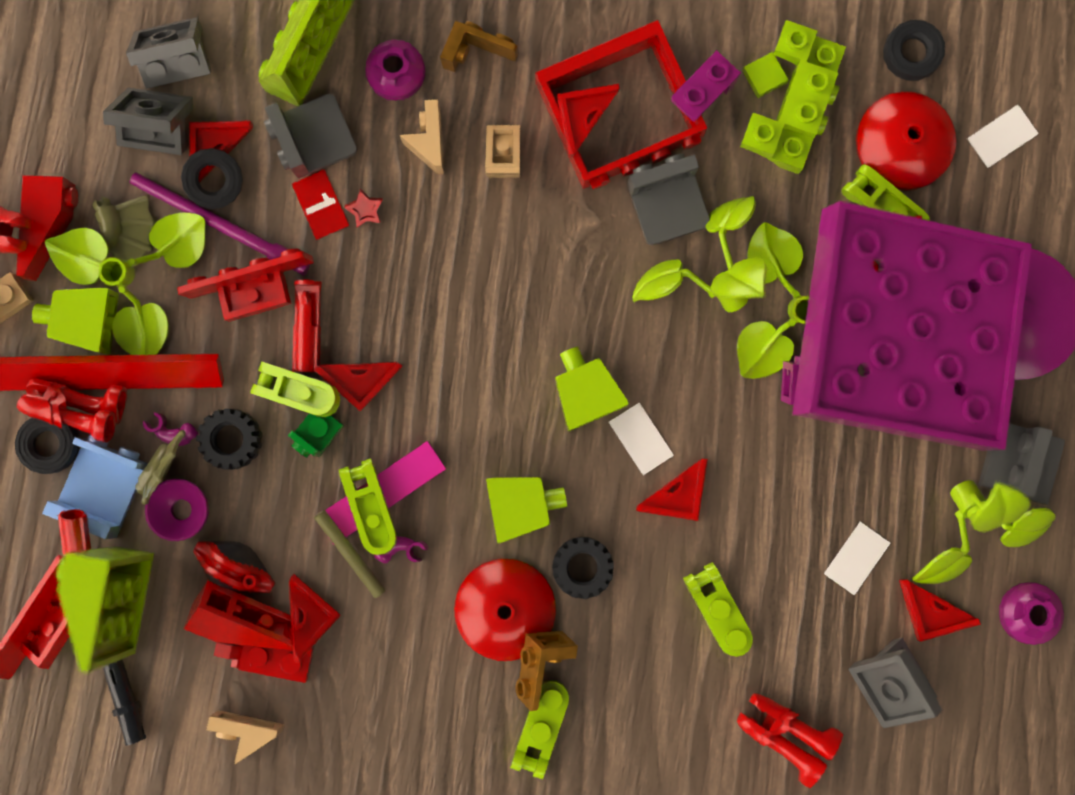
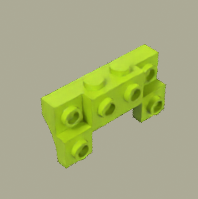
(804, 104)

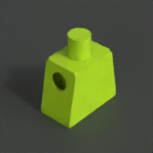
(80, 317)
(586, 390)
(521, 505)

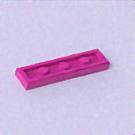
(396, 483)

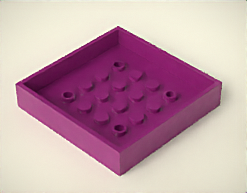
(912, 327)

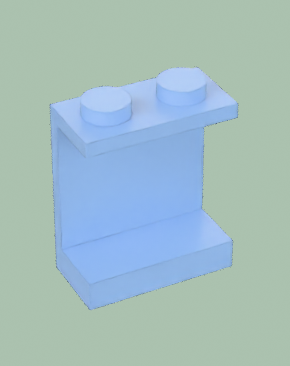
(100, 485)

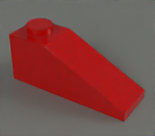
(50, 206)
(237, 619)

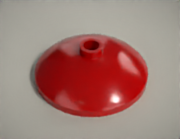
(889, 150)
(497, 585)

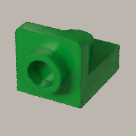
(315, 434)

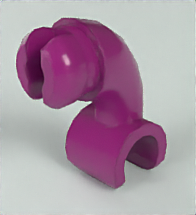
(167, 435)
(406, 544)

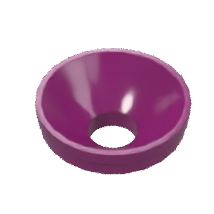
(402, 83)
(160, 510)
(1016, 608)

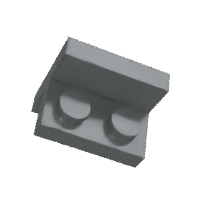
(169, 53)
(149, 120)
(1026, 463)
(896, 686)

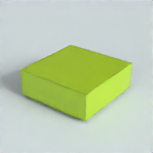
(765, 75)

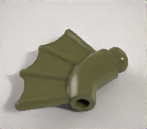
(125, 226)
(157, 468)

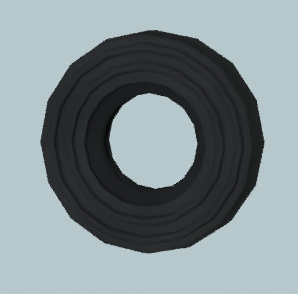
(919, 30)
(216, 158)
(27, 452)

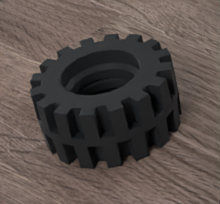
(210, 430)
(604, 567)

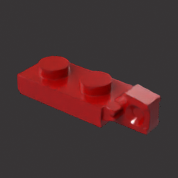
(266, 661)

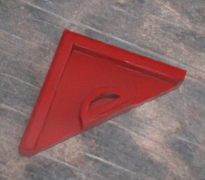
(581, 112)
(216, 135)
(358, 381)
(680, 496)
(933, 615)
(309, 617)

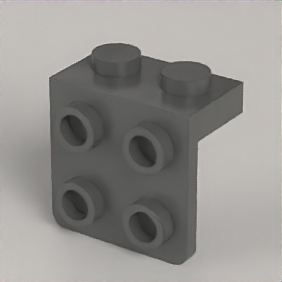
(310, 135)
(668, 199)

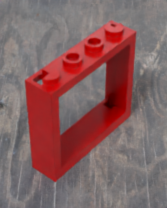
(598, 58)

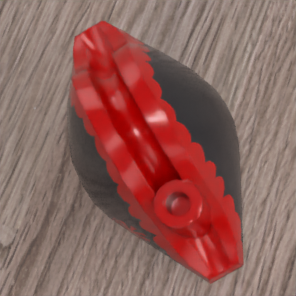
(233, 566)

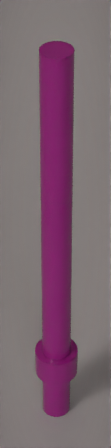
(270, 250)

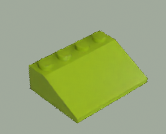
(302, 48)
(104, 602)

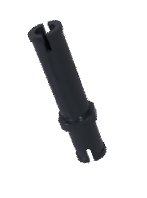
(124, 702)

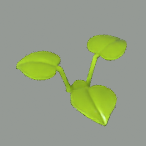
(82, 259)
(731, 287)
(760, 345)
(1000, 509)

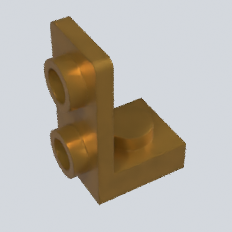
(457, 49)
(536, 651)

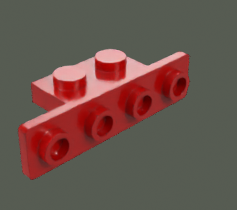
(251, 288)
(38, 629)

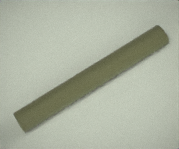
(349, 553)

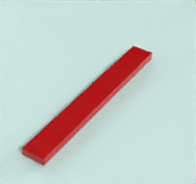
(110, 370)

